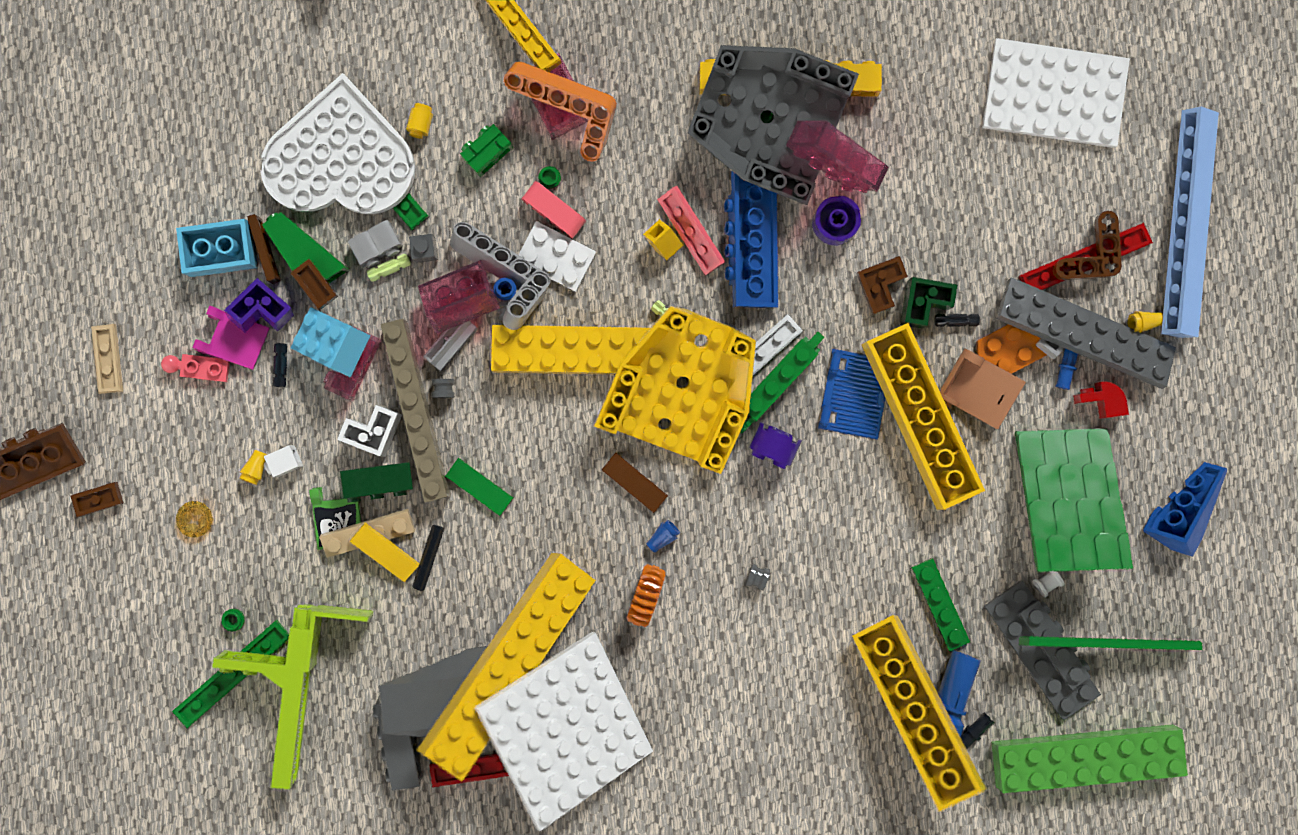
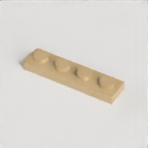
(389, 526)

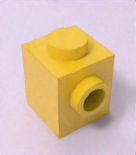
(663, 239)

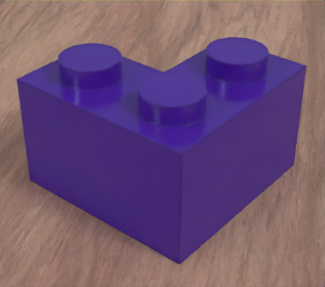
(258, 302)

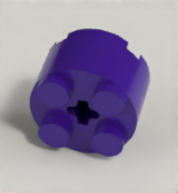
(849, 222)
(775, 445)

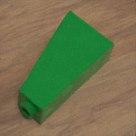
(298, 247)

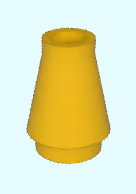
(1144, 321)
(253, 469)

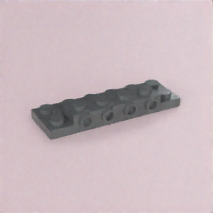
(1055, 669)

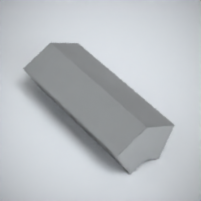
(449, 344)

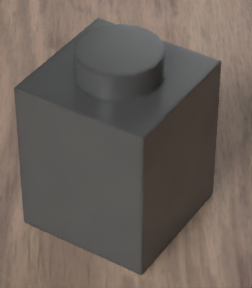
(423, 248)

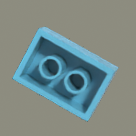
(216, 248)
(330, 342)

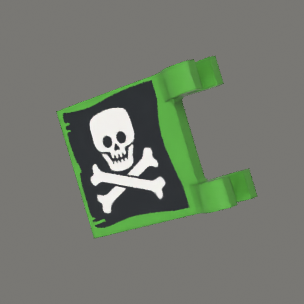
(332, 514)

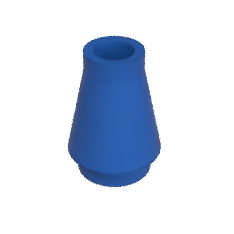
(505, 283)
(664, 535)

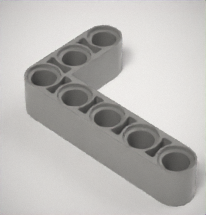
(504, 263)

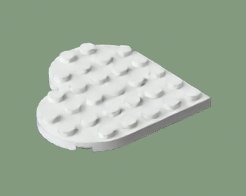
(338, 153)

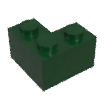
(922, 296)

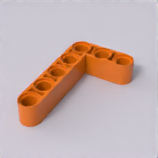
(567, 101)

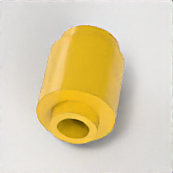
(419, 121)

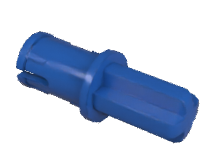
(1067, 369)

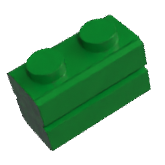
(486, 149)

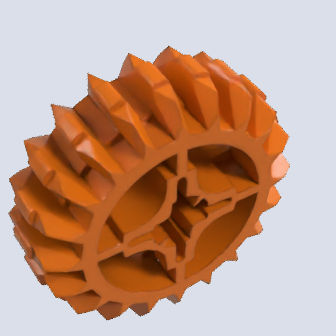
(646, 595)

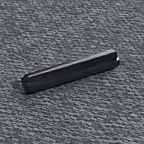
(428, 557)

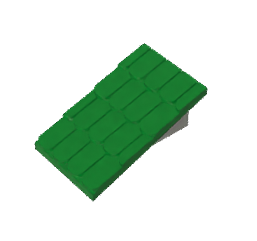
(1073, 500)

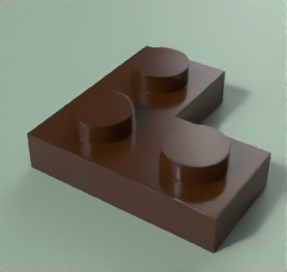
(875, 282)

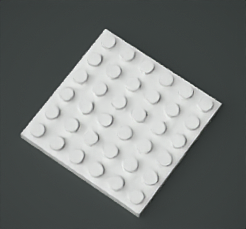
(564, 730)

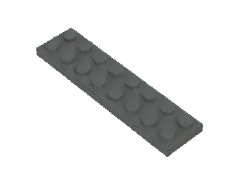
(1086, 333)

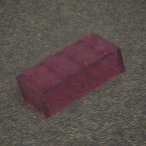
(837, 156)

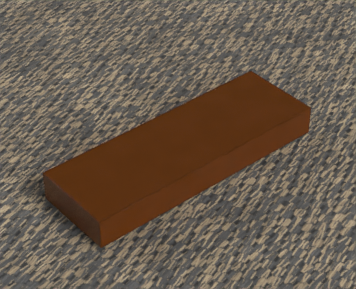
(264, 249)
(634, 482)

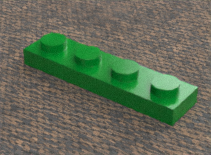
(940, 604)

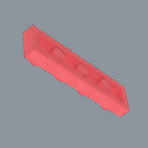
(691, 230)

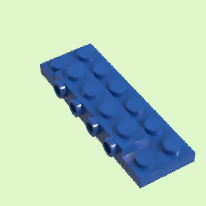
(752, 245)

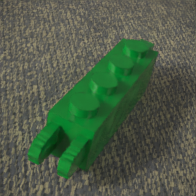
(782, 377)

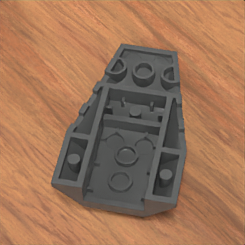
(417, 699)

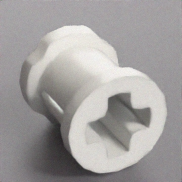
(1048, 583)

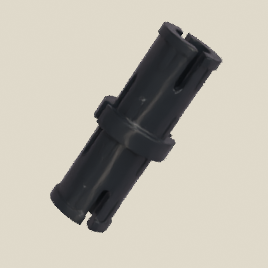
(974, 731)

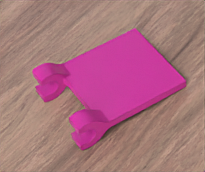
(231, 342)

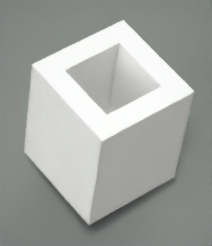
(282, 461)

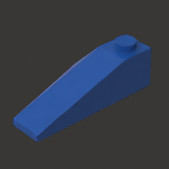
(1186, 516)

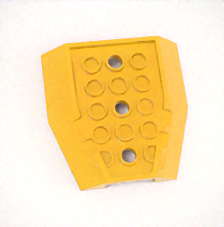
(704, 413)

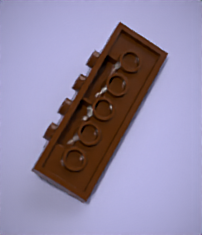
(36, 458)

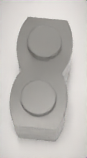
(375, 244)

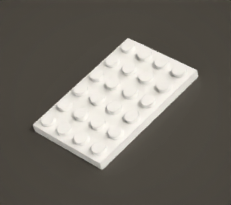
(1056, 93)

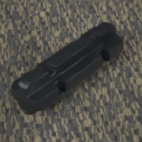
(956, 320)
(279, 365)

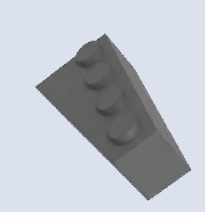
(401, 756)

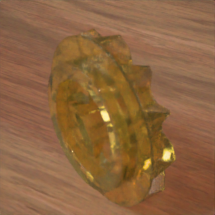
(184, 516)

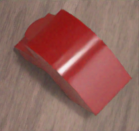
(1109, 398)

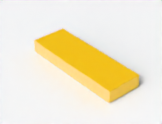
(384, 552)

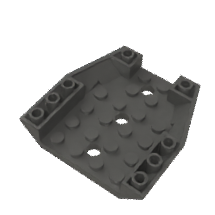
(777, 81)

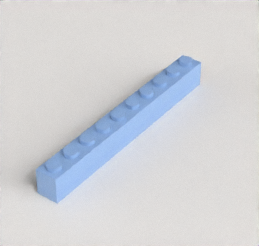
(1190, 223)

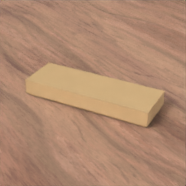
(107, 359)

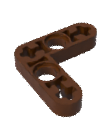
(1098, 263)

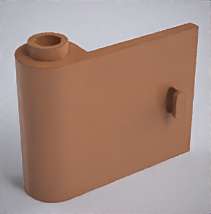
(978, 386)

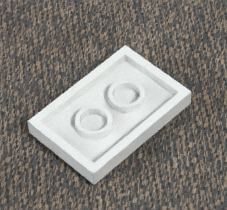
(557, 255)

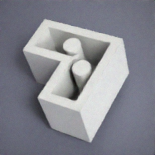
(376, 435)

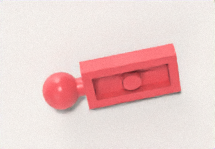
(197, 367)

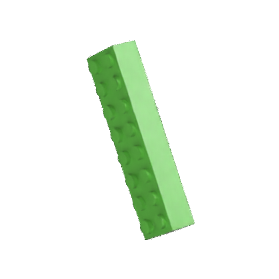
(1089, 758)

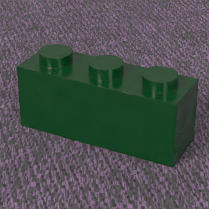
(375, 481)

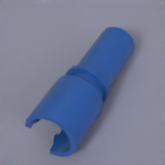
(957, 686)

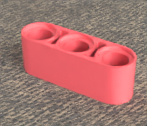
(554, 209)

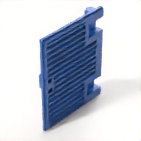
(853, 396)

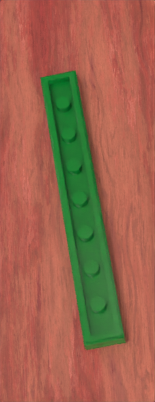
(1109, 643)

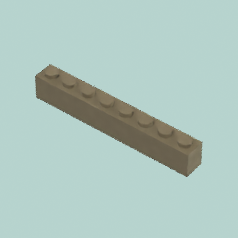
(415, 410)

